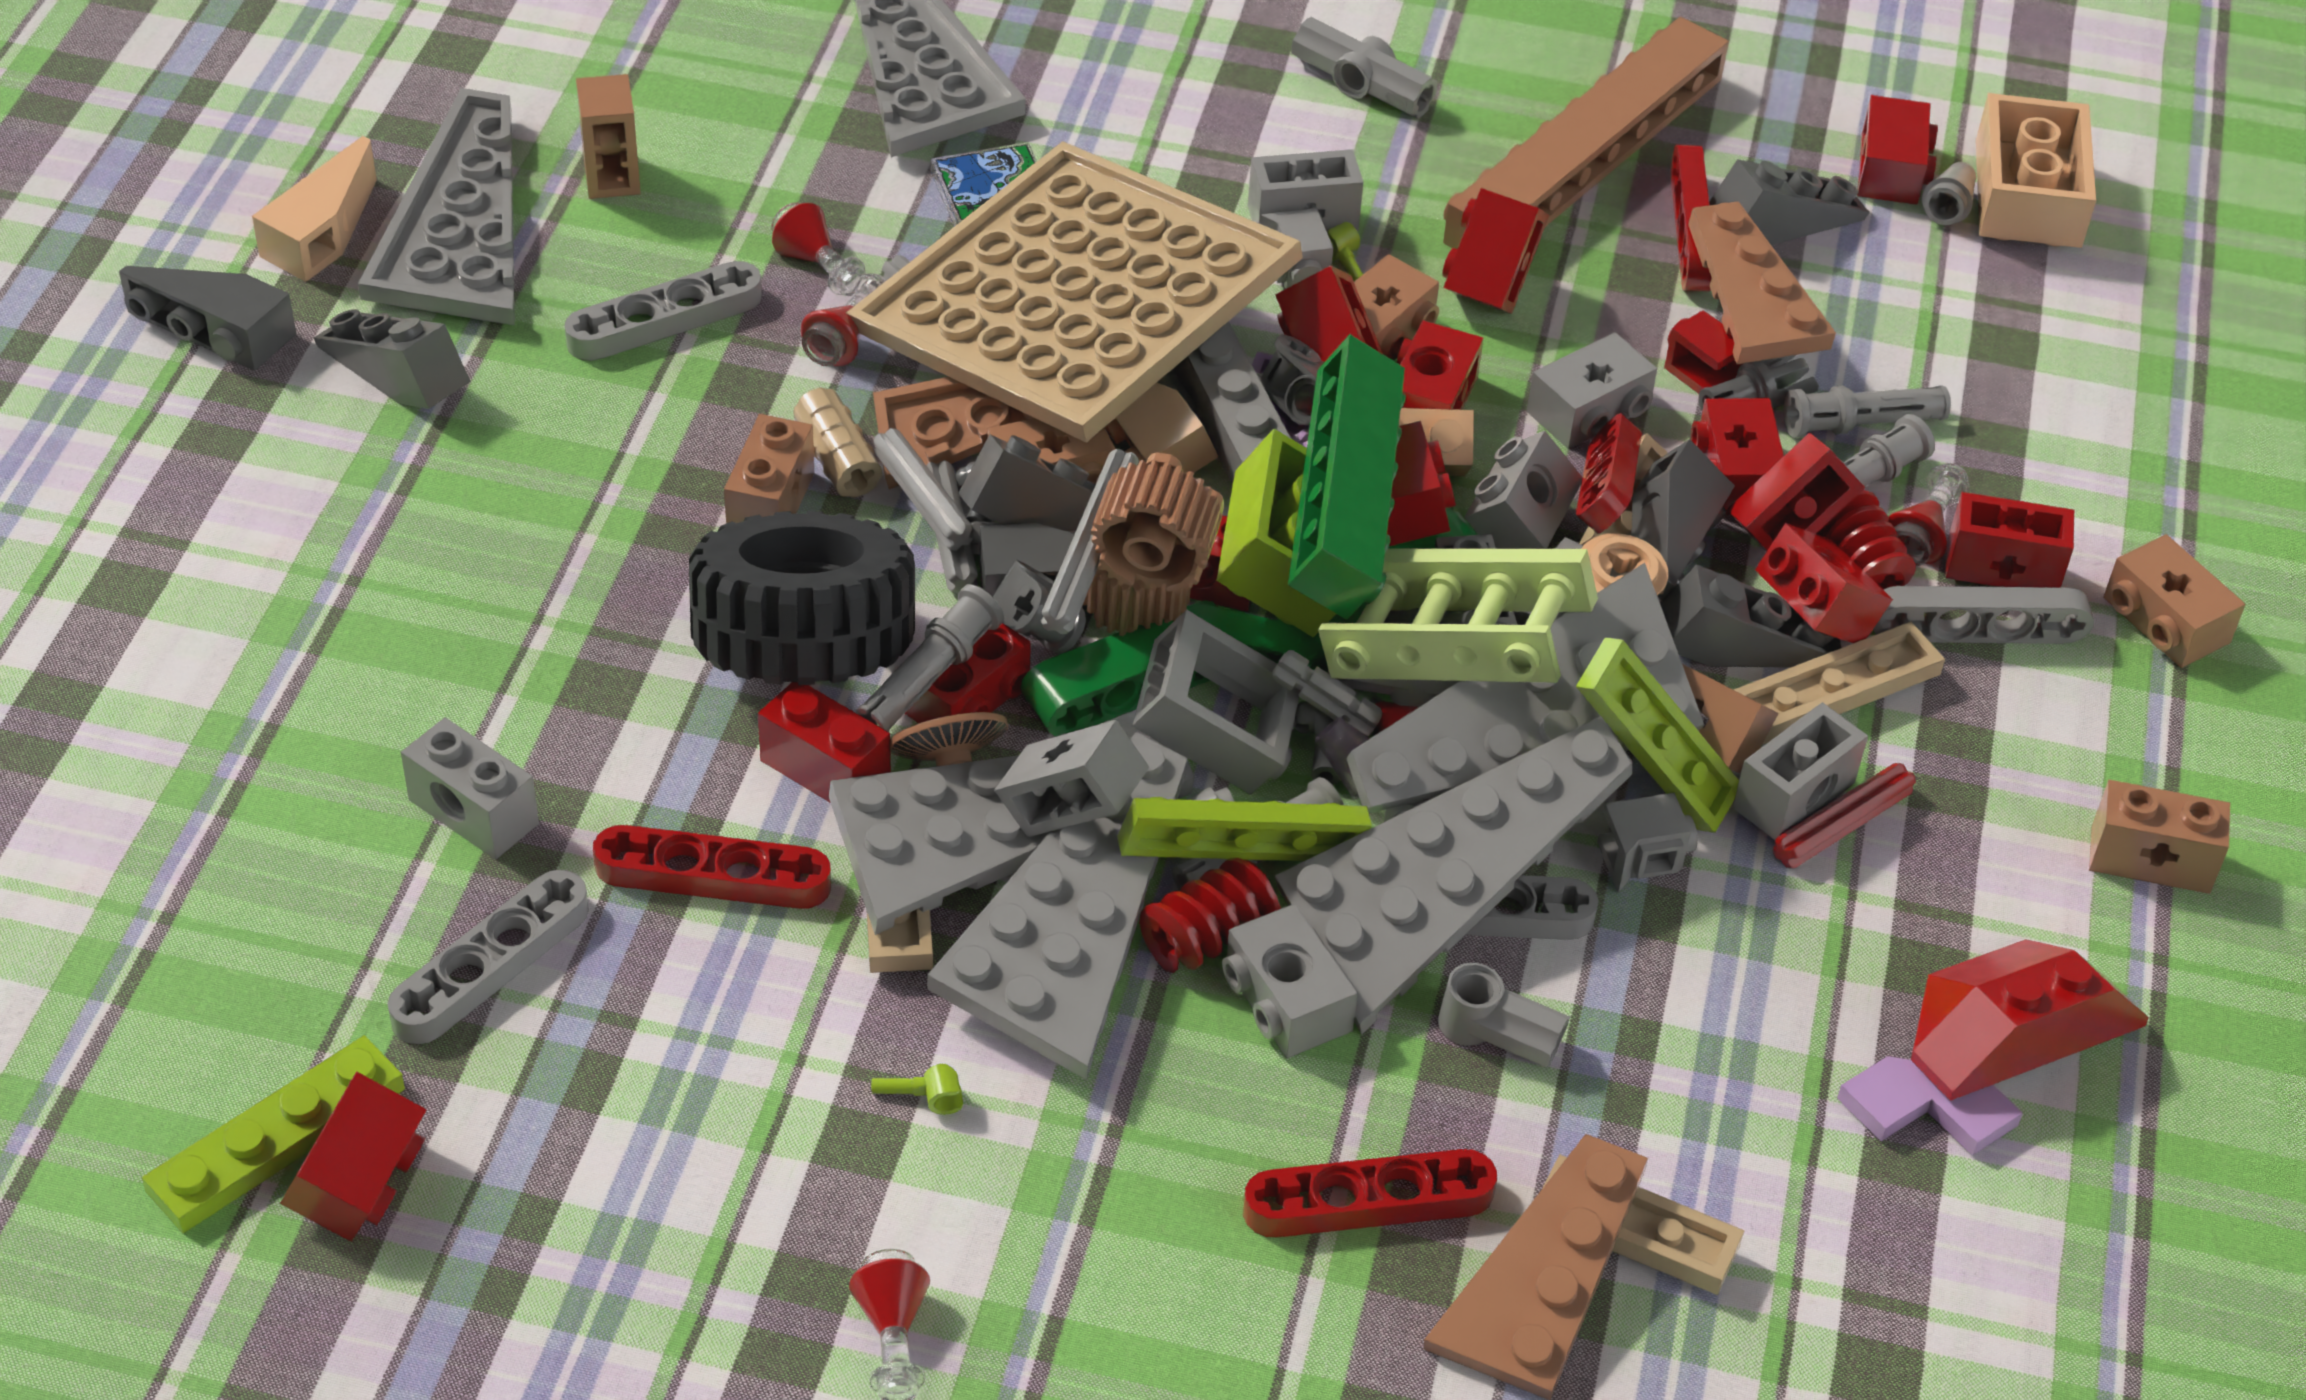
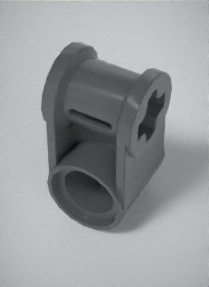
(1292, 378)
(1022, 600)

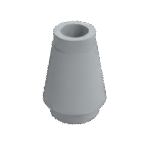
(1950, 195)

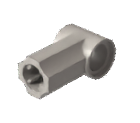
(1482, 1010)

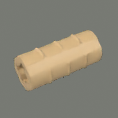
(839, 443)

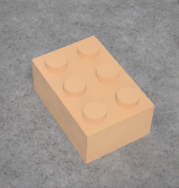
(2035, 170)

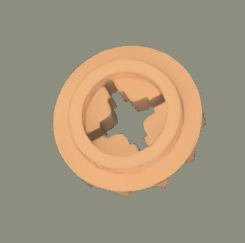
(1624, 554)

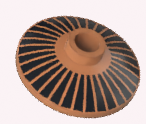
(949, 738)

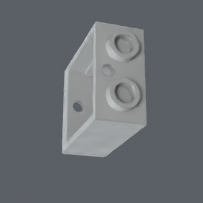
(1200, 733)

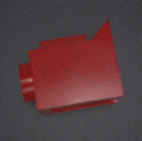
(1701, 352)

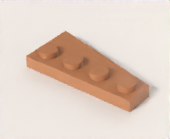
(1758, 293)
(941, 419)
(1539, 1281)

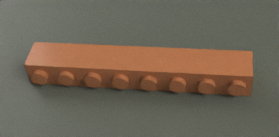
(1603, 124)

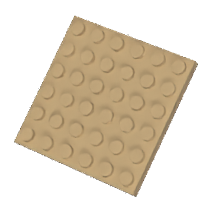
(1075, 289)

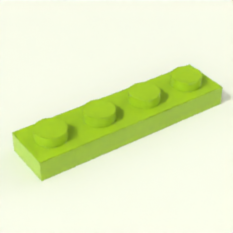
(1658, 733)
(1237, 828)
(262, 1137)

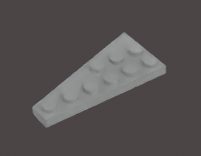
(931, 74)
(1492, 722)
(931, 834)
(1438, 869)
(1059, 931)

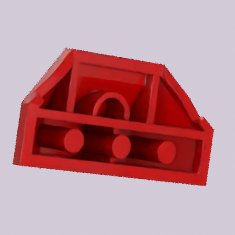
(2015, 1015)

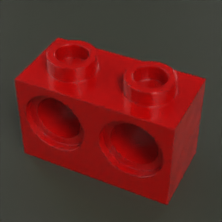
(981, 682)

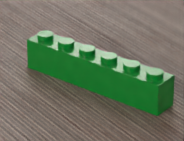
(1348, 479)

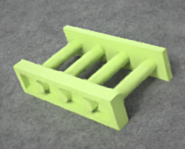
(1463, 581)

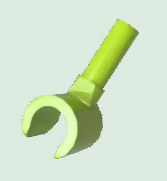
(1344, 242)
(938, 1084)

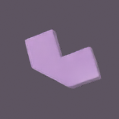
(1899, 1092)

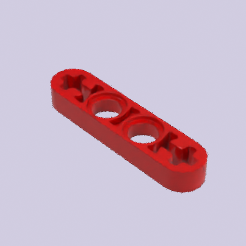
(1689, 192)
(1609, 473)
(710, 875)
(1372, 1204)

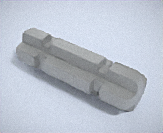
(1326, 692)

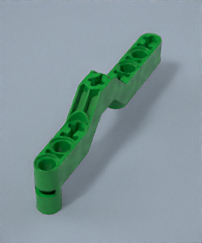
(1108, 674)

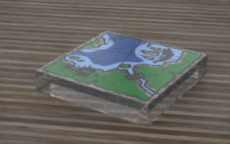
(976, 176)

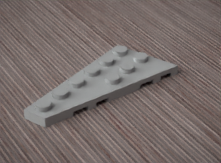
(455, 224)

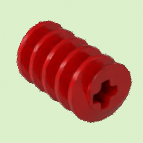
(1871, 541)
(1204, 911)

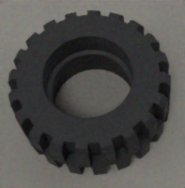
(802, 597)

